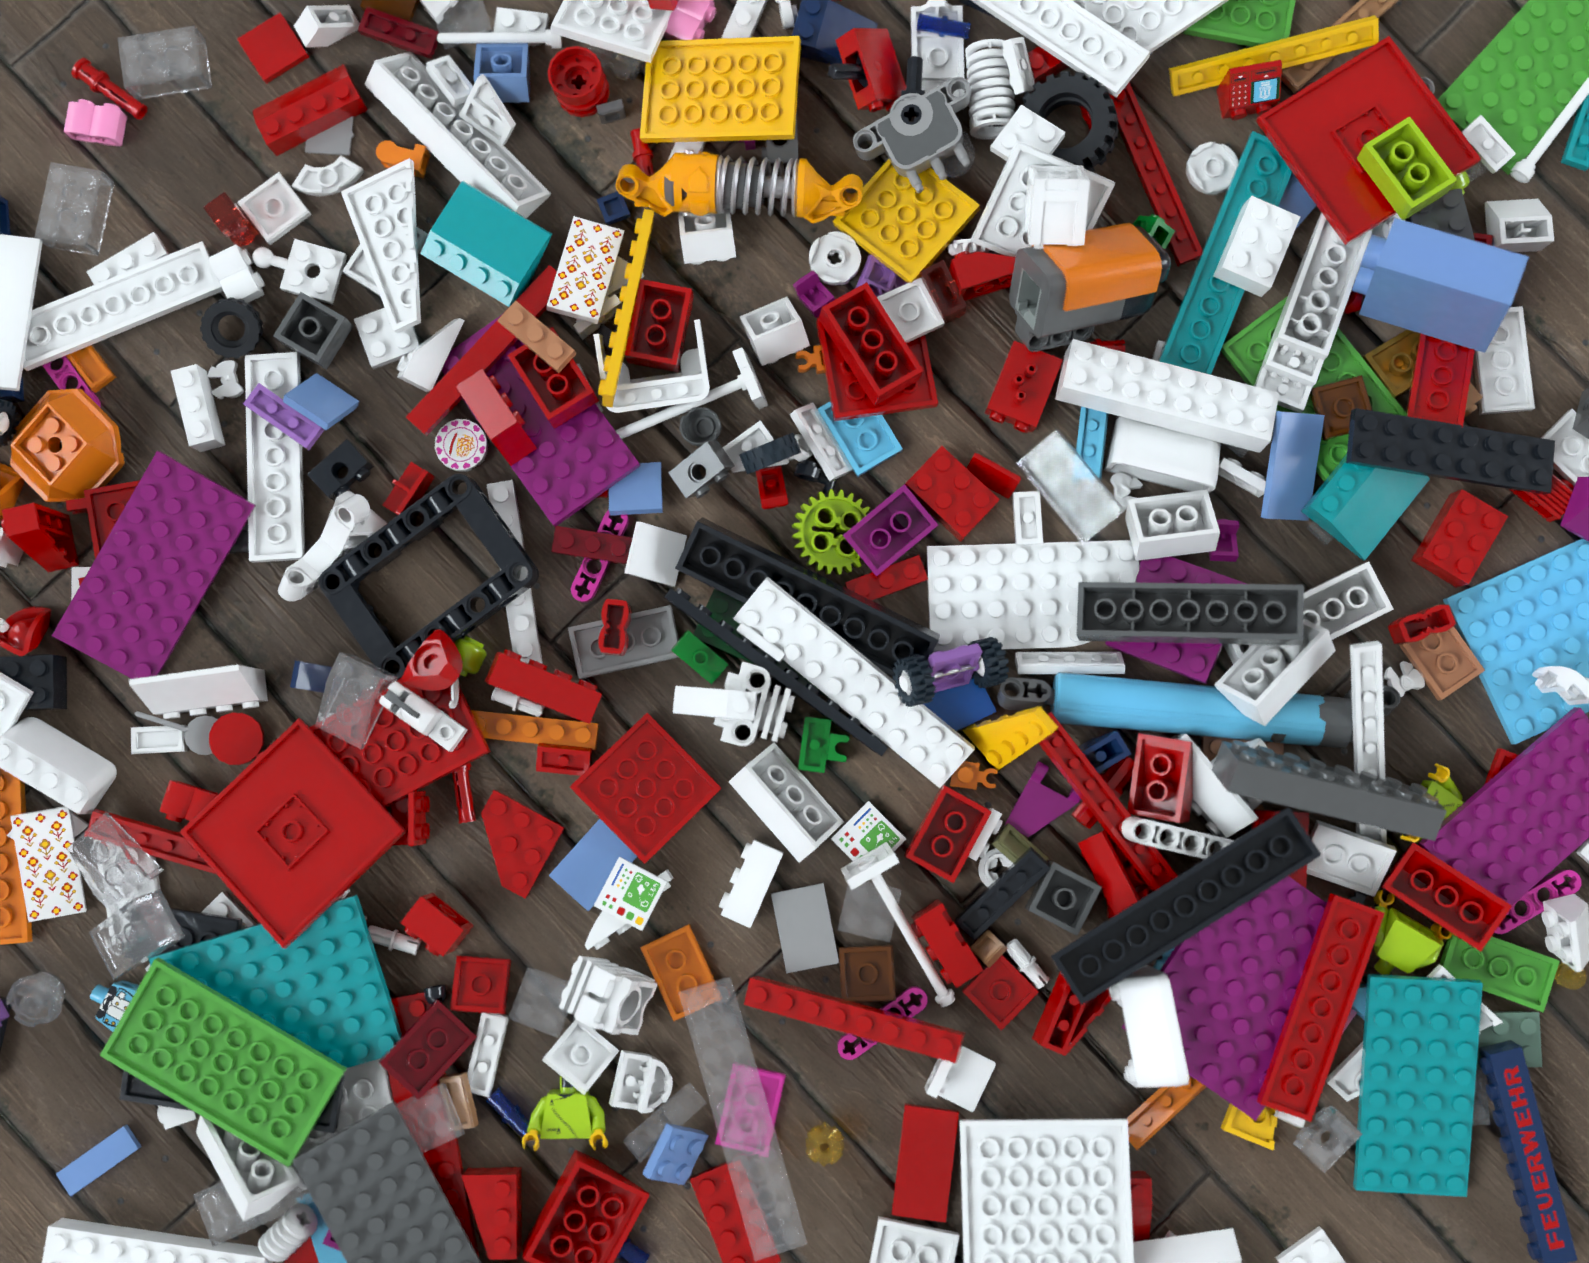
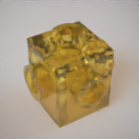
(824, 1134)

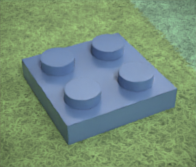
(675, 1154)

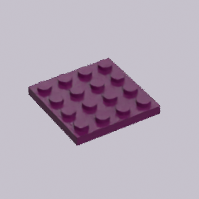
(1186, 659)

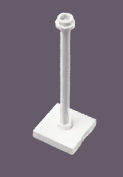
(746, 380)
(870, 868)

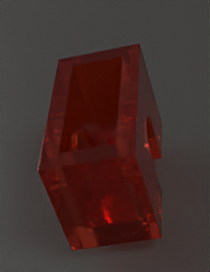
(231, 220)
(936, 280)

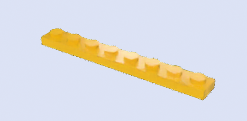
(1290, 51)
(623, 316)

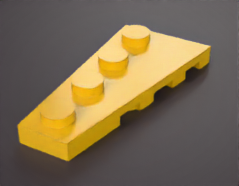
(1010, 735)
(1256, 1131)

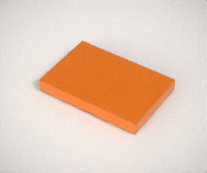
(677, 966)

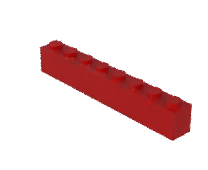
(855, 1018)

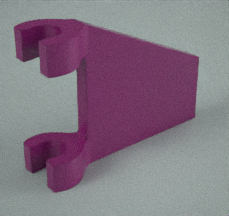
(1039, 804)

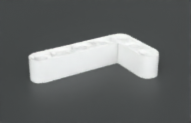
(1174, 839)

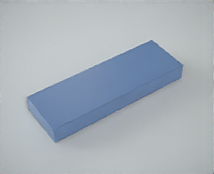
(98, 1160)

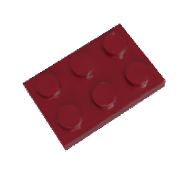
(427, 1049)

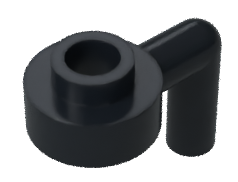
(809, 472)

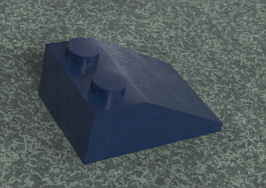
(821, 24)

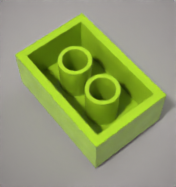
(1406, 168)

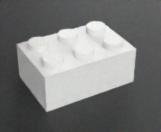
(1256, 246)
(1172, 525)

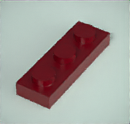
(398, 32)
(591, 545)

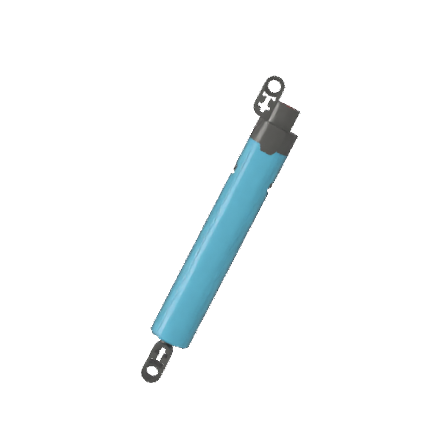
(1185, 709)

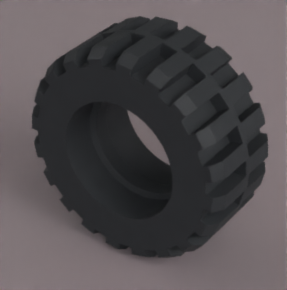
(1087, 94)

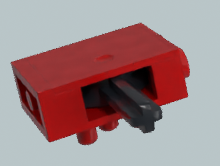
(869, 67)

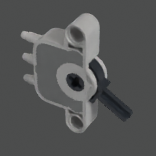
(927, 140)

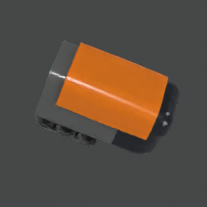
(1072, 289)

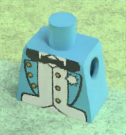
(113, 1001)

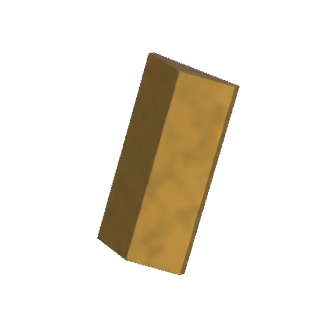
(1395, 361)

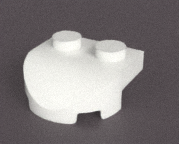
(1564, 681)
(640, 1082)

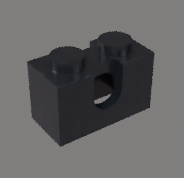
(326, 472)

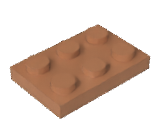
(1443, 662)

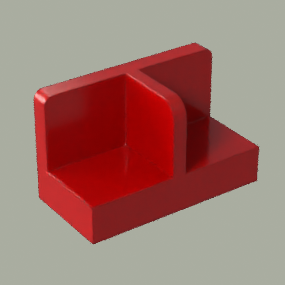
(408, 488)

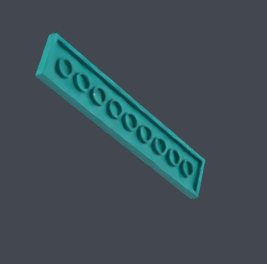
(1211, 302)

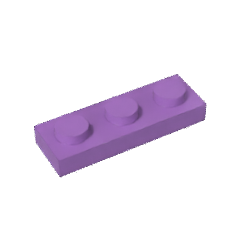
(283, 417)

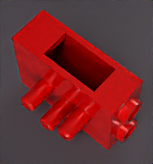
(1023, 387)

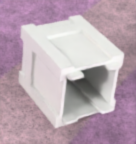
(1056, 205)

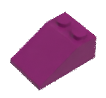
(890, 530)

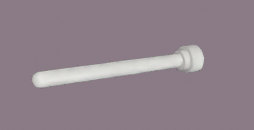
(547, 37)
(1524, 169)

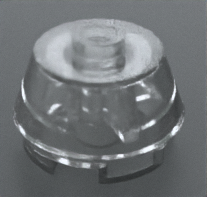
(36, 998)

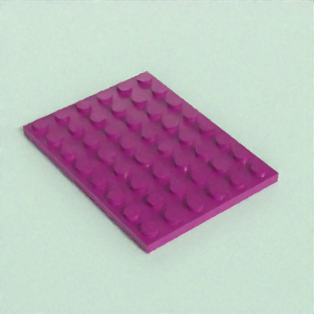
(1237, 988)

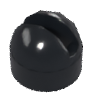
(435, 993)

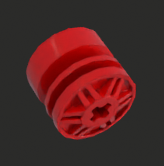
(578, 81)

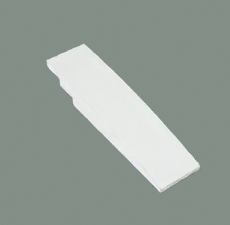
(1311, 315)

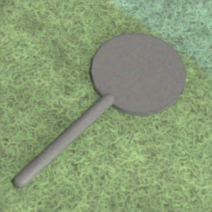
(196, 732)

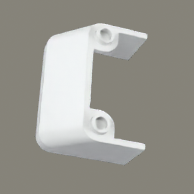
(660, 390)
(1151, 1030)

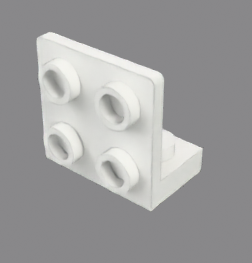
(961, 1081)

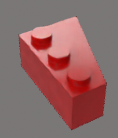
(945, 944)

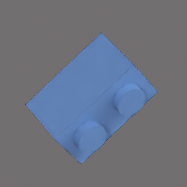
(505, 68)

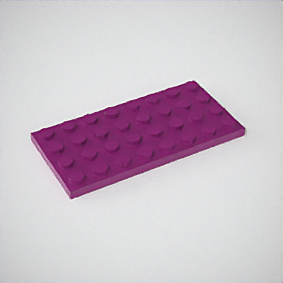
(570, 461)
(154, 569)
(1524, 815)

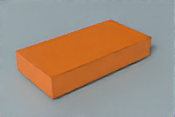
(91, 368)

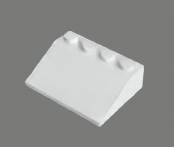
(202, 690)

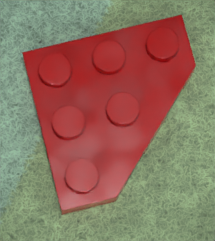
(519, 841)

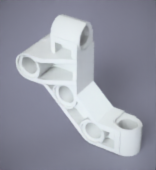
(346, 527)

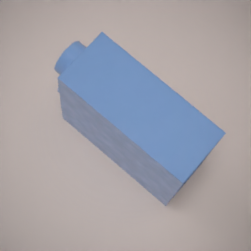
(1438, 284)

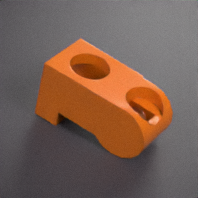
(391, 155)

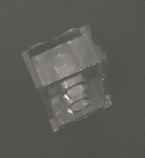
(164, 62)
(74, 209)

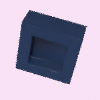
(613, 208)

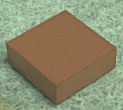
(988, 948)

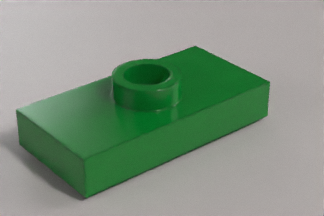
(699, 657)

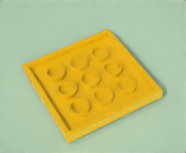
(906, 226)

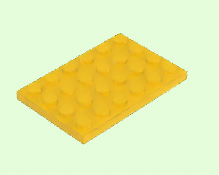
(721, 90)

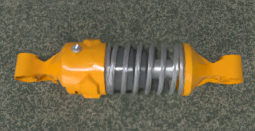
(710, 183)

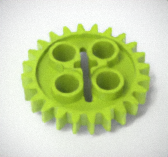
(836, 508)

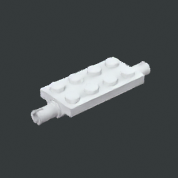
(941, 56)

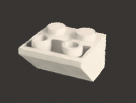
(1519, 225)
(1567, 930)

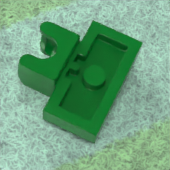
(819, 745)

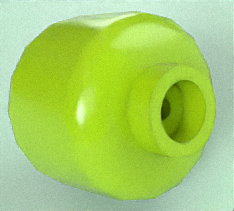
(471, 654)

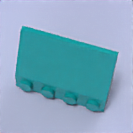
(486, 244)
(1362, 504)

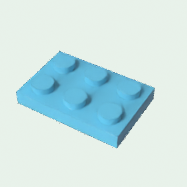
(862, 440)

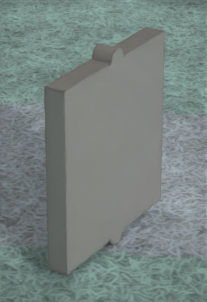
(333, 140)

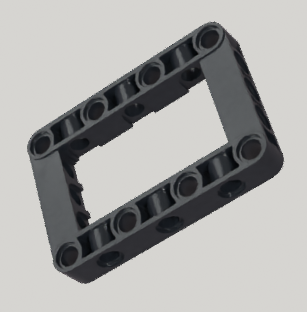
(402, 532)

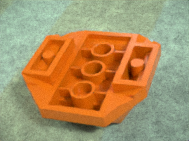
(88, 451)

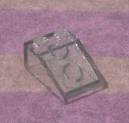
(353, 699)
(113, 863)
(136, 933)

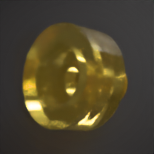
(1569, 978)

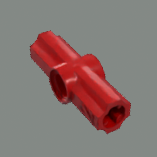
(1116, 778)

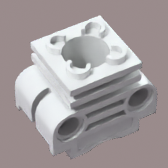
(769, 707)
(607, 995)

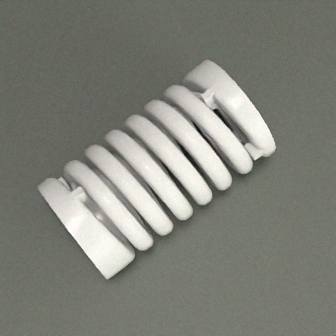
(981, 77)

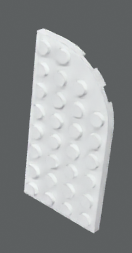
(1018, 591)

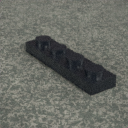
(1002, 893)

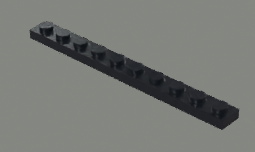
(786, 678)

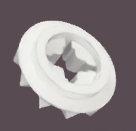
(965, 245)
(987, 862)

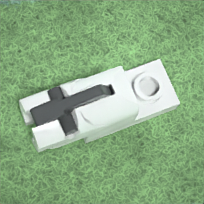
(423, 716)

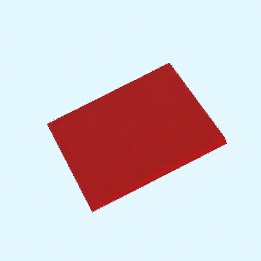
(1335, 116)
(292, 833)

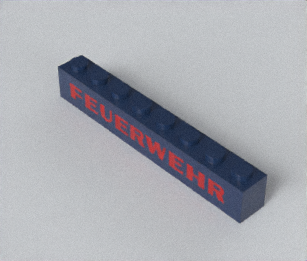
(1527, 1153)

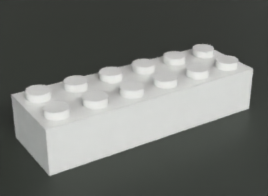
(1338, 604)

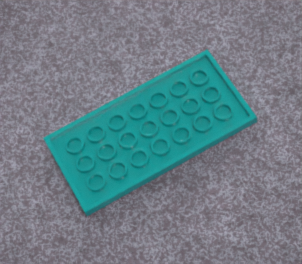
(1417, 1085)

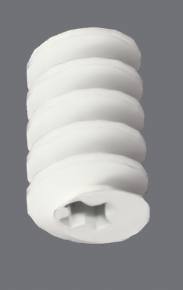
(288, 1233)

